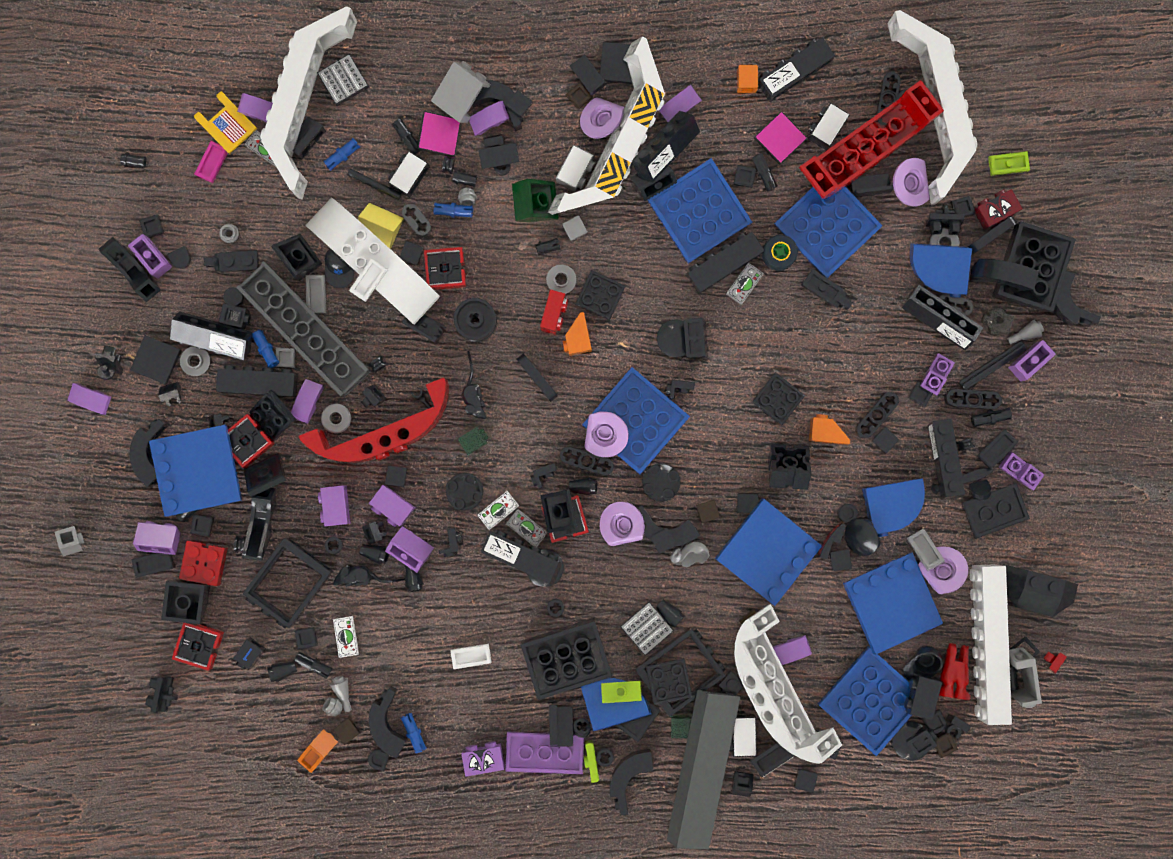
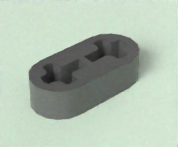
(413, 223)
(958, 301)

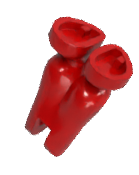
(955, 671)

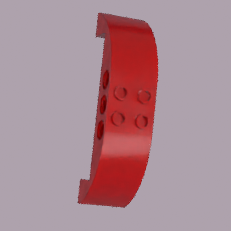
(872, 141)
(355, 449)

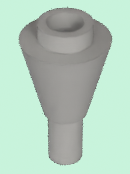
(1031, 330)
(341, 689)

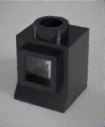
(234, 316)

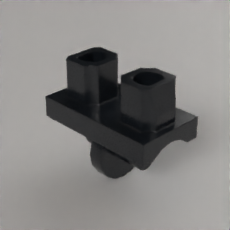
(945, 218)
(109, 363)
(163, 694)

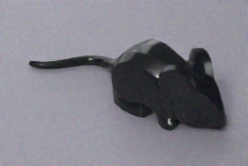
(472, 396)
(359, 576)

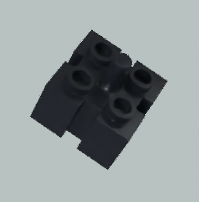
(789, 466)

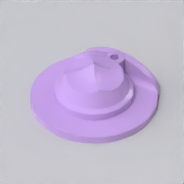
(600, 118)
(911, 182)
(606, 434)
(621, 524)
(948, 575)

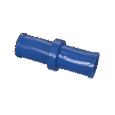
(341, 154)
(453, 210)
(265, 349)
(413, 733)

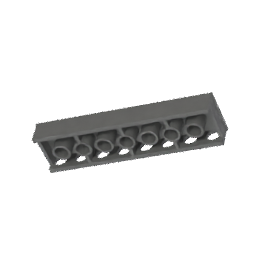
(304, 330)
(703, 770)

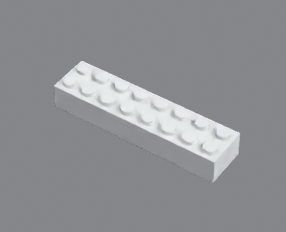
(991, 644)

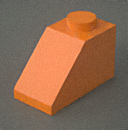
(577, 337)
(826, 431)
(317, 751)

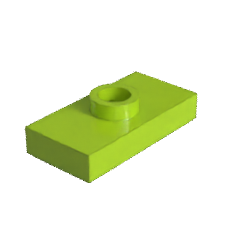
(1009, 163)
(621, 692)
(590, 761)

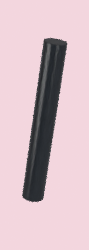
(374, 184)

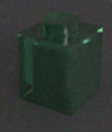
(473, 440)
(679, 726)

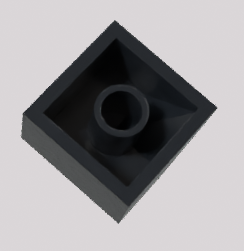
(185, 601)

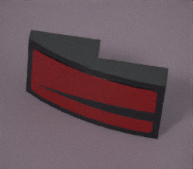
(834, 536)

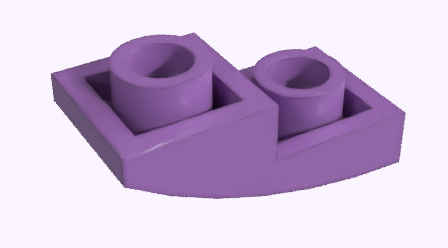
(681, 102)
(254, 107)
(489, 117)
(937, 374)
(89, 399)
(305, 401)
(1021, 471)
(792, 650)

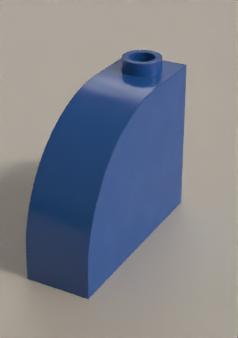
(942, 267)
(894, 505)
(611, 714)

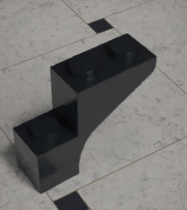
(259, 527)

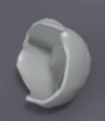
(690, 554)

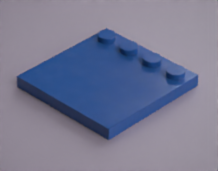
(699, 211)
(828, 228)
(648, 416)
(195, 470)
(768, 552)
(892, 603)
(869, 701)

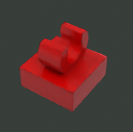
(1056, 662)

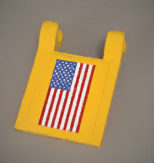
(228, 125)

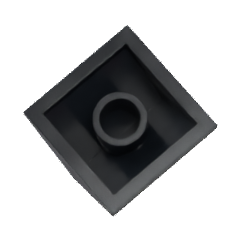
(297, 256)
(558, 511)

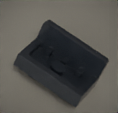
(455, 539)

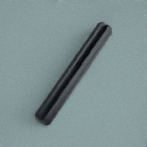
(992, 365)

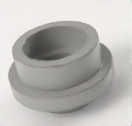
(223, 233)

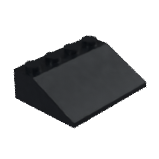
(1041, 251)
(565, 658)

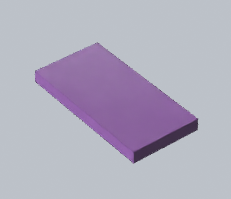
(533, 754)

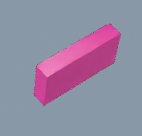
(211, 162)

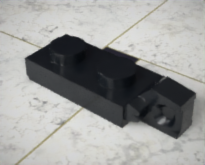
(234, 261)
(826, 290)

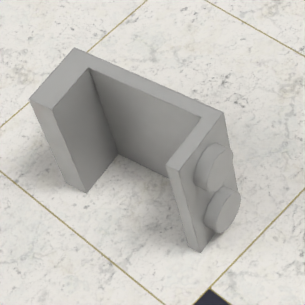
(459, 91)
(1030, 694)

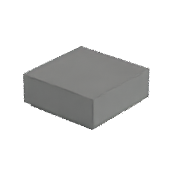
(574, 228)
(286, 357)

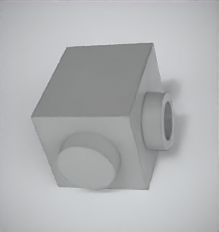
(69, 540)

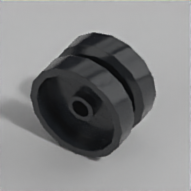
(471, 309)

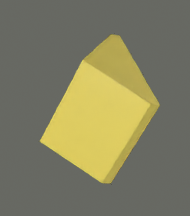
(381, 223)

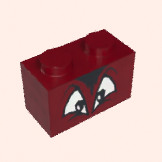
(996, 210)

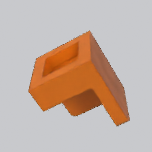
(747, 79)

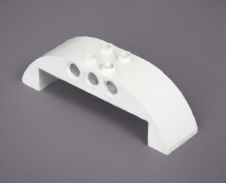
(358, 245)
(774, 694)

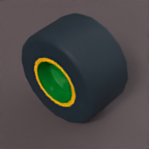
(783, 247)

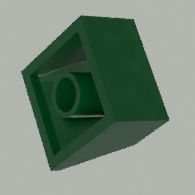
(533, 200)

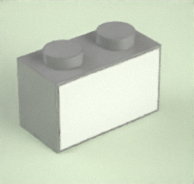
(575, 168)

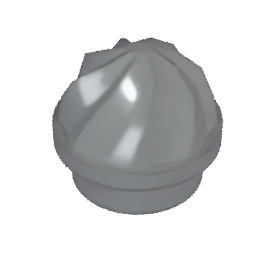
(467, 196)
(332, 706)

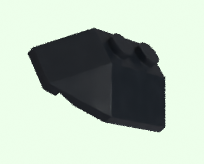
(1039, 591)

